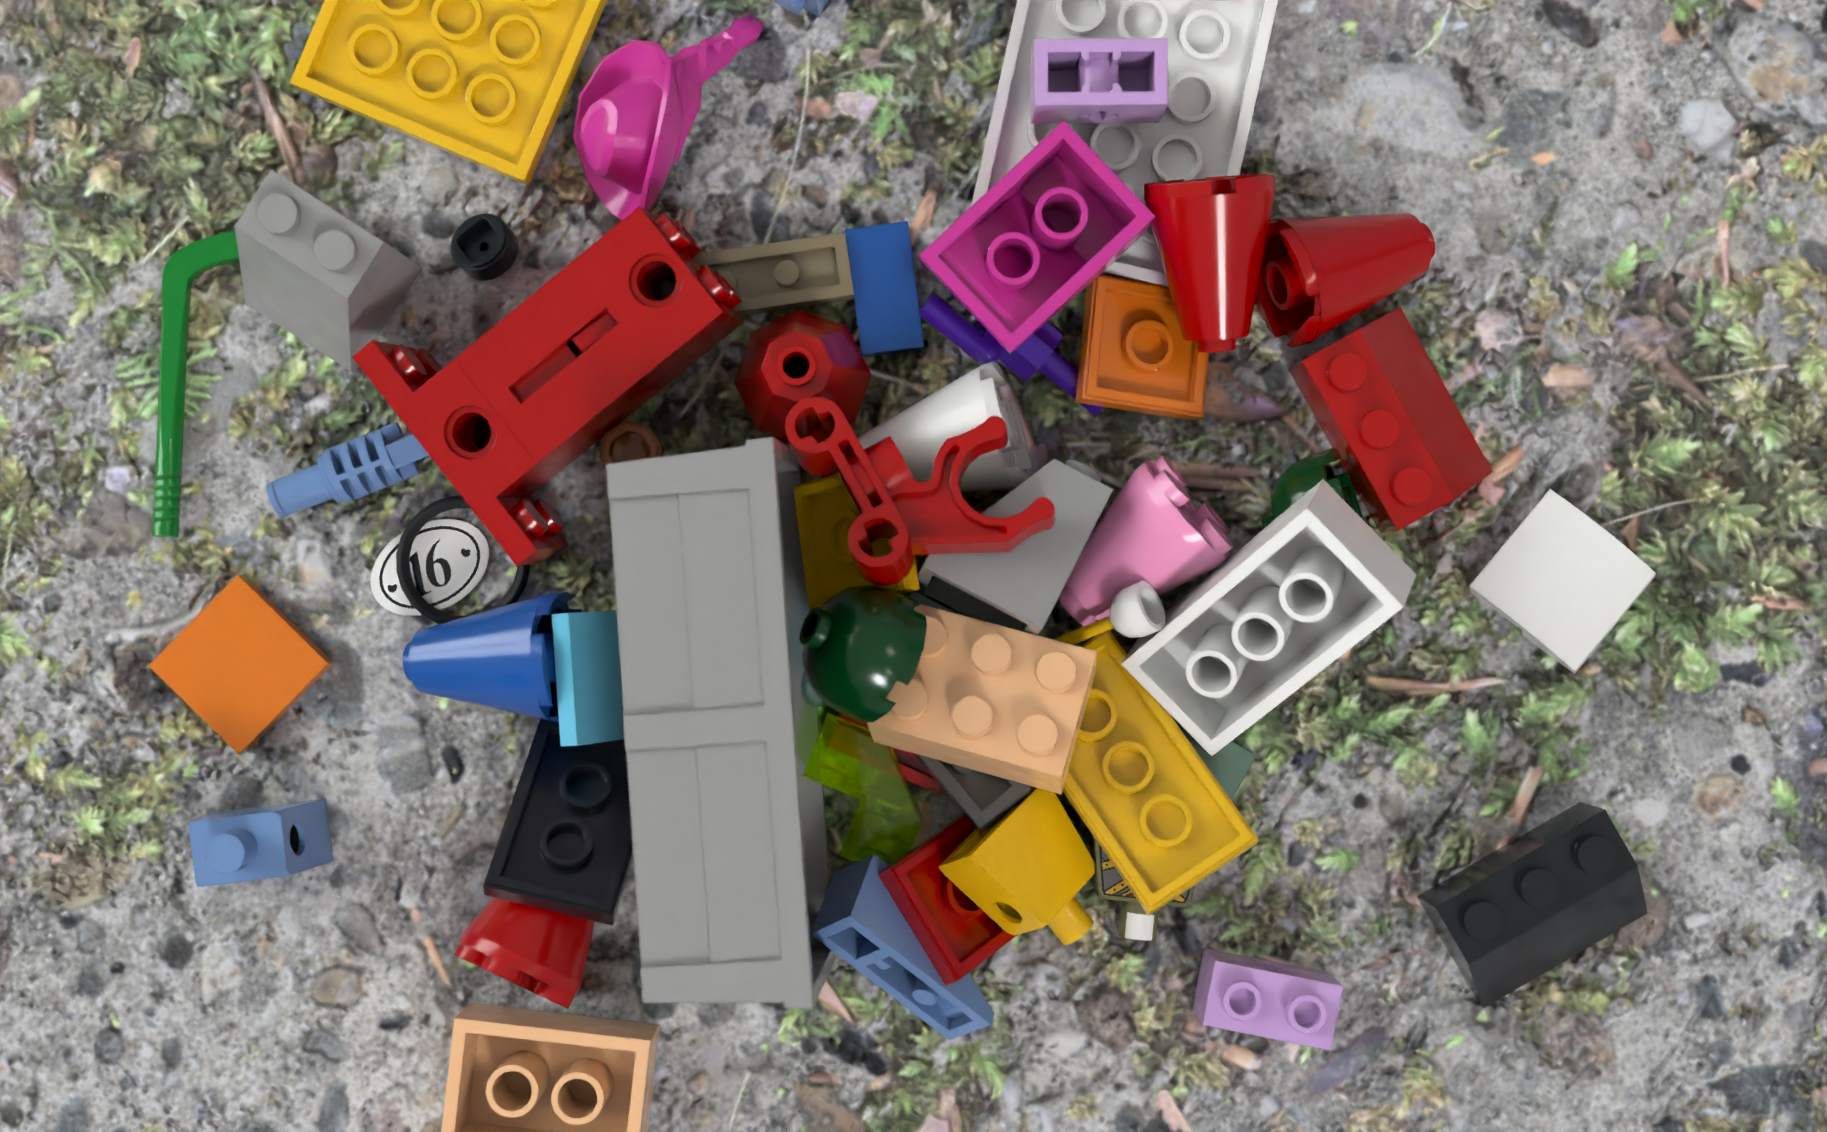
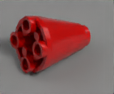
(530, 948)

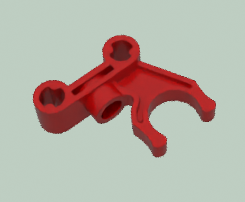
(895, 506)

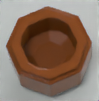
(629, 443)

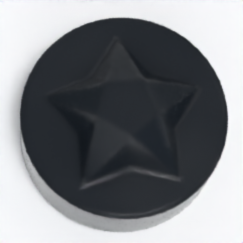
(484, 247)

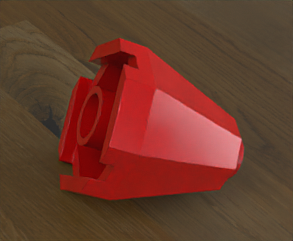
(834, 371)

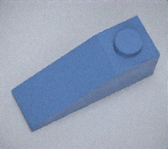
(872, 935)

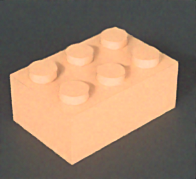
(991, 700)
(548, 1072)

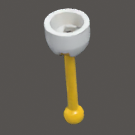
(1133, 613)

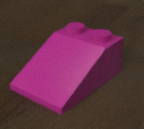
(1038, 237)

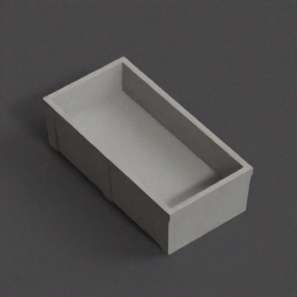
(719, 727)

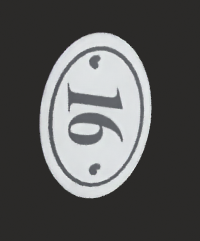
(444, 566)

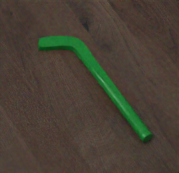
(175, 308)

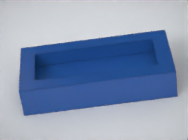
(884, 289)

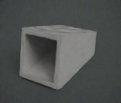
(318, 270)
(1022, 584)

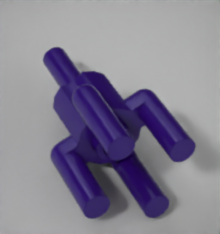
(1032, 355)

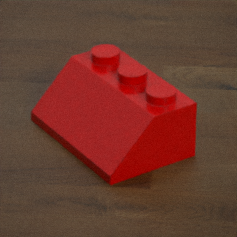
(1391, 421)

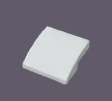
(1562, 580)

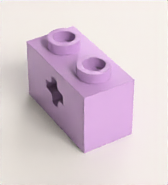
(1098, 80)
(1267, 999)

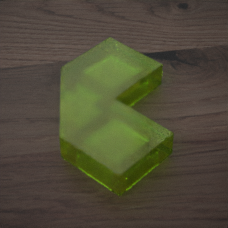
(858, 766)

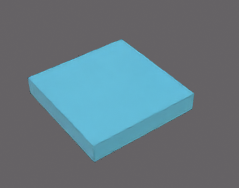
(588, 677)

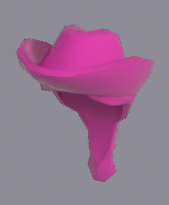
(641, 110)

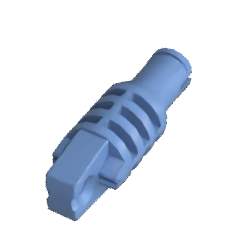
(350, 471)

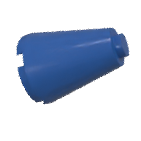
(493, 657)

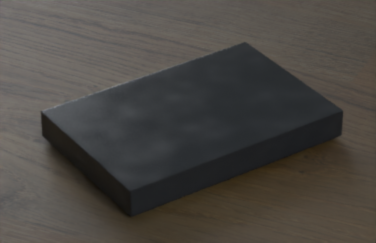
(566, 830)

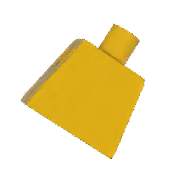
(1027, 869)

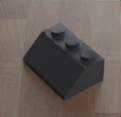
(1536, 901)

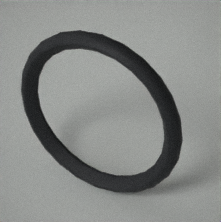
(403, 563)

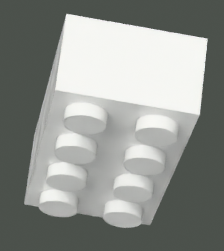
(1271, 618)

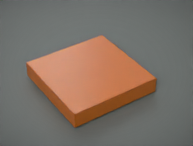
(1137, 352)
(241, 664)

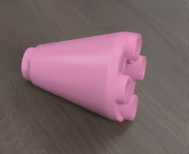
(1145, 536)

